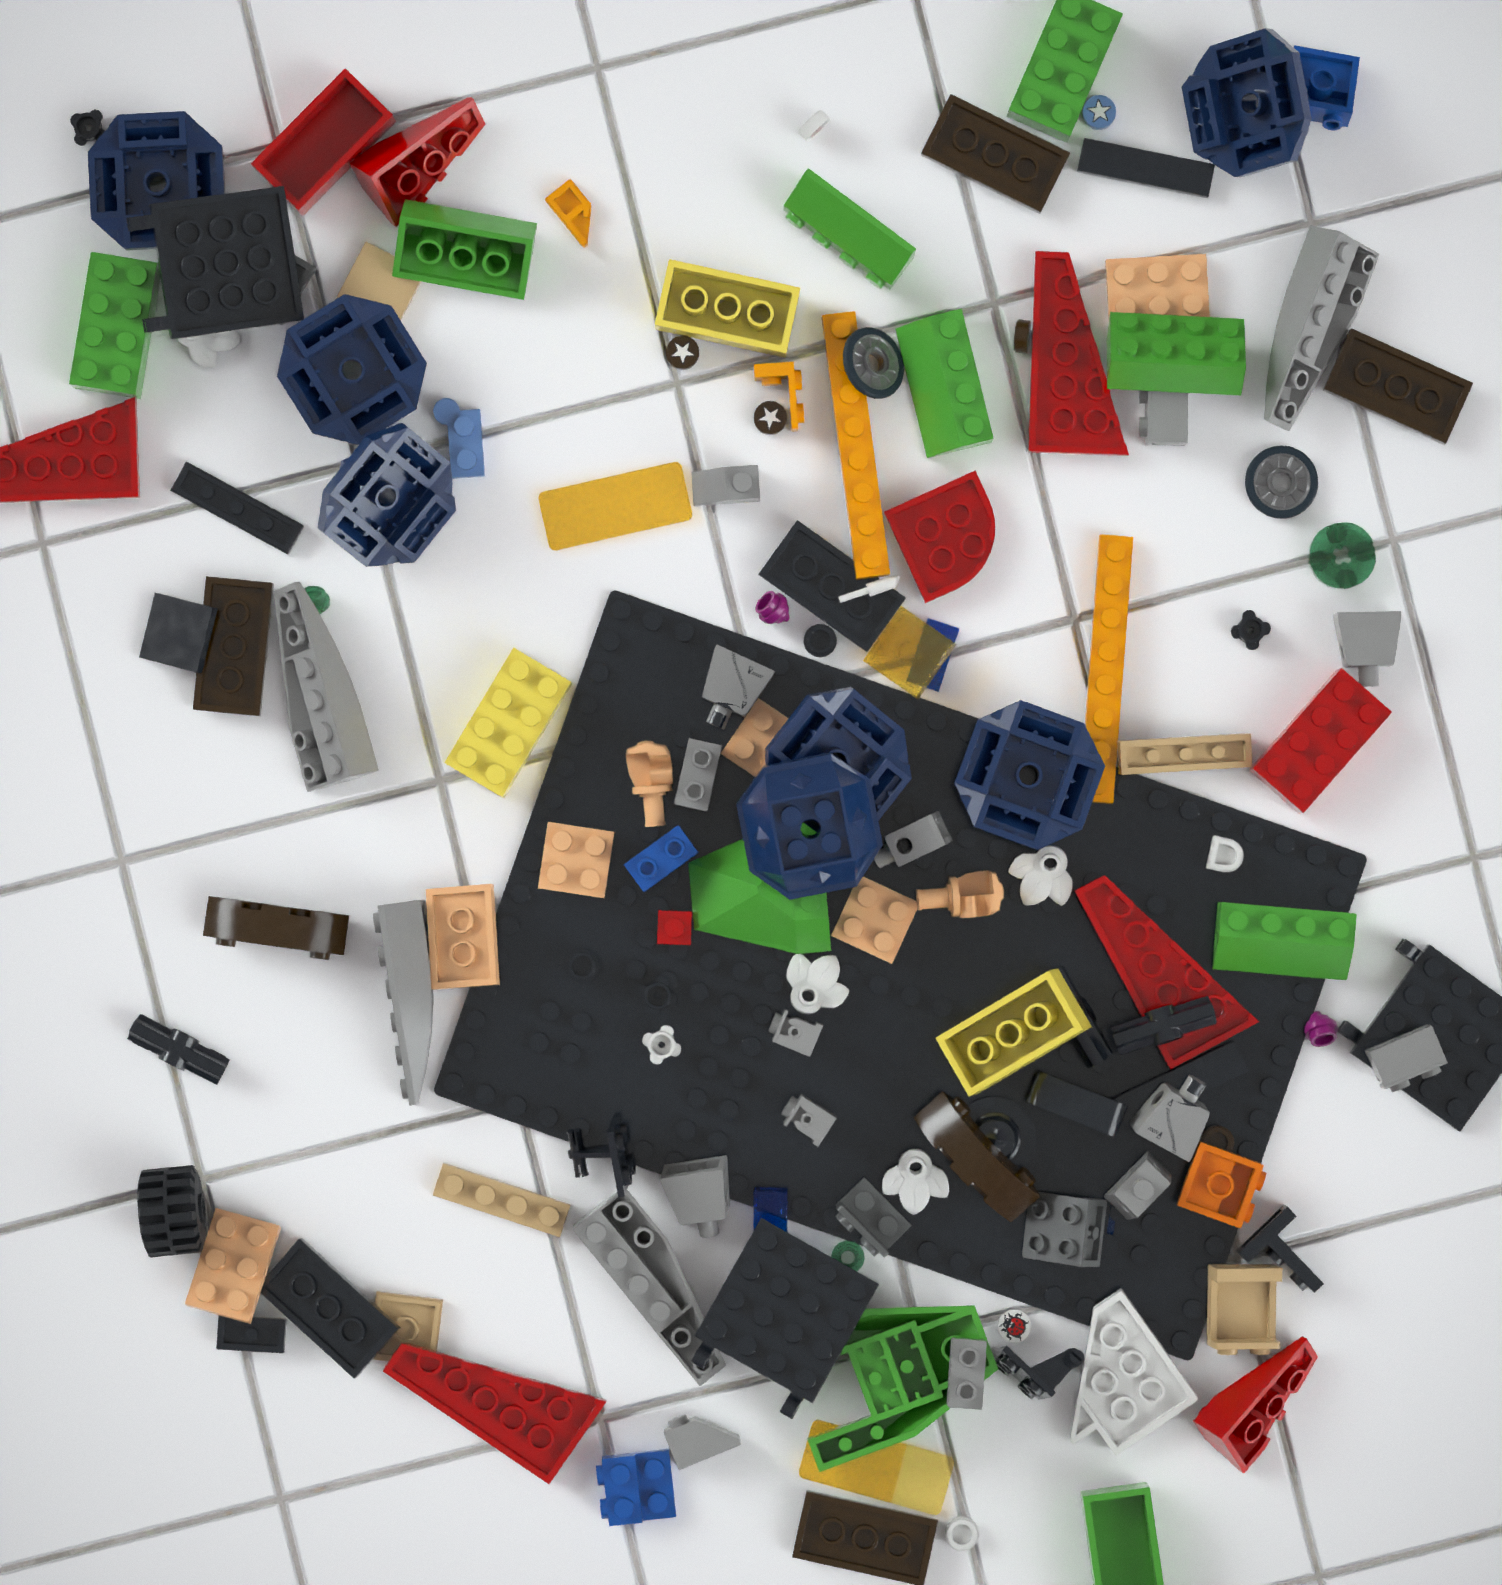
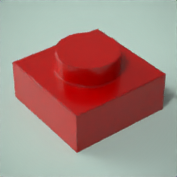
(674, 927)

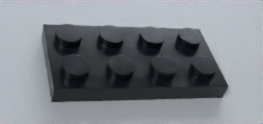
(817, 574)
(328, 1308)

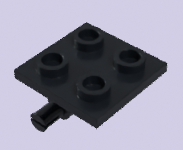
(623, 1164)
(1042, 1378)

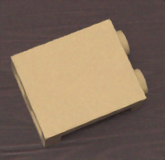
(1242, 1307)

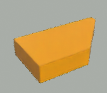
(572, 209)

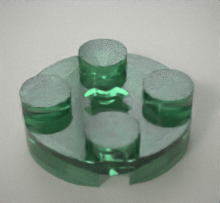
(1337, 536)

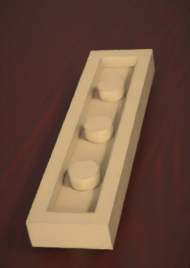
(1184, 753)
(501, 1199)

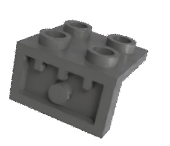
(872, 1217)
(1065, 1230)

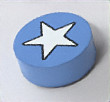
(1099, 112)

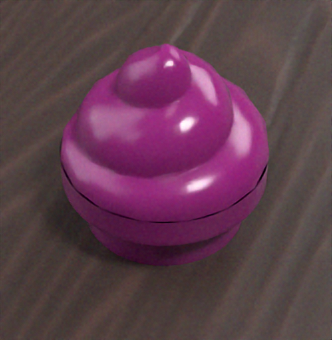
(773, 608)
(1321, 1029)

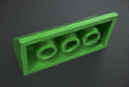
(849, 230)
(464, 249)
(944, 383)
(1283, 941)

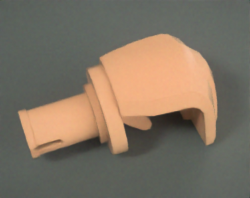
(652, 776)
(965, 897)

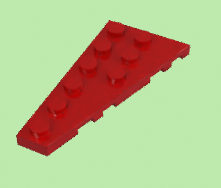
(1068, 384)
(76, 459)
(1158, 969)
(515, 1414)

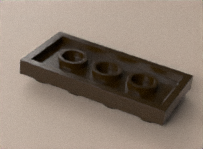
(995, 154)
(1397, 386)
(237, 647)
(864, 1538)

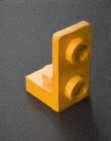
(772, 375)

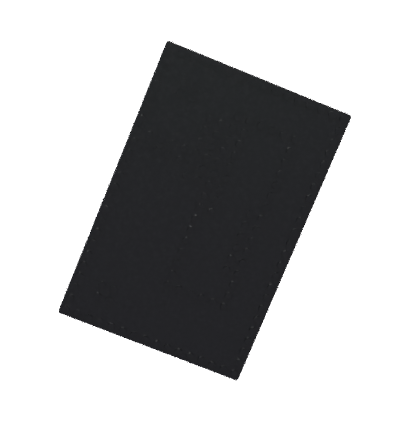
(575, 1054)

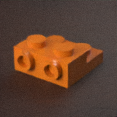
(1221, 1185)

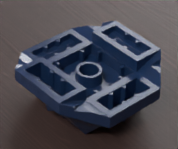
(1223, 107)
(137, 151)
(343, 332)
(388, 498)
(856, 730)
(1065, 766)
(801, 790)

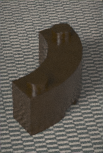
(275, 926)
(975, 1158)

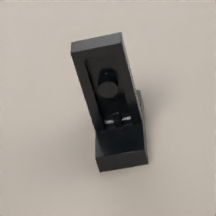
(1279, 1251)

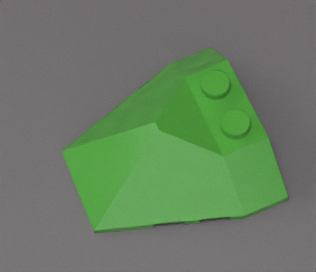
(745, 908)

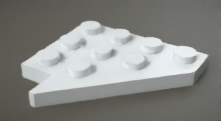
(1126, 1378)

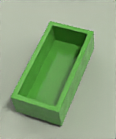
(1064, 66)
(110, 334)
(1176, 353)
(1122, 1535)

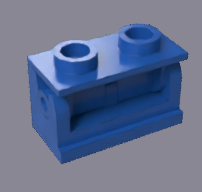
(661, 858)

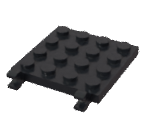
(223, 262)
(1466, 1023)
(785, 1313)

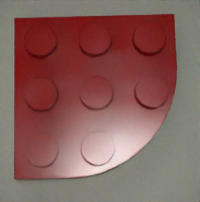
(945, 535)

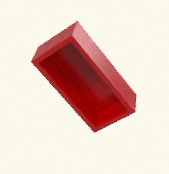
(323, 141)
(1320, 740)

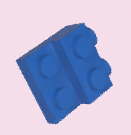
(1330, 85)
(636, 1487)

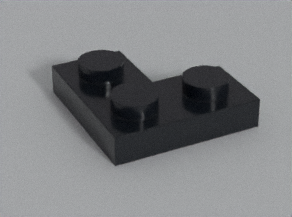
(261, 1335)

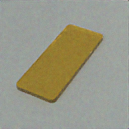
(615, 506)
(893, 1474)

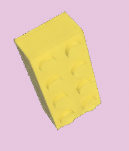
(727, 308)
(508, 722)
(1013, 1032)

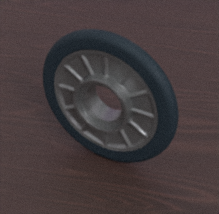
(869, 382)
(1274, 502)

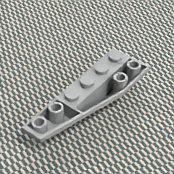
(1314, 318)
(320, 696)
(409, 986)
(649, 1275)

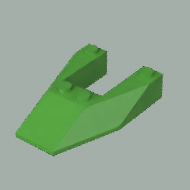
(902, 1374)

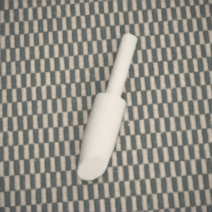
(873, 588)

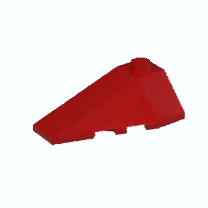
(416, 157)
(1244, 1412)

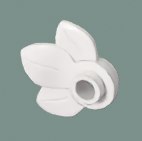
(204, 348)
(1039, 880)
(819, 979)
(915, 1186)

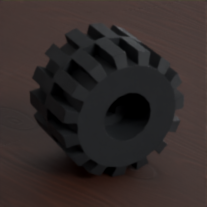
(171, 1211)

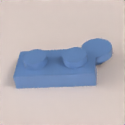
(463, 437)

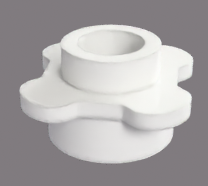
(665, 1035)

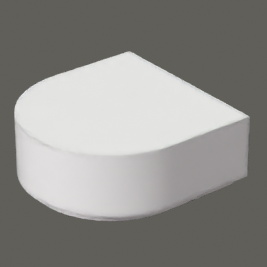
(1224, 855)

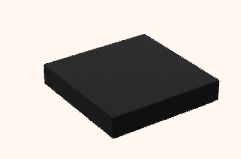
(178, 633)

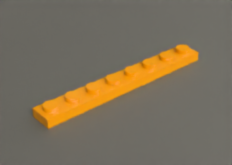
(855, 454)
(1108, 654)

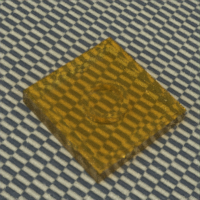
(909, 652)

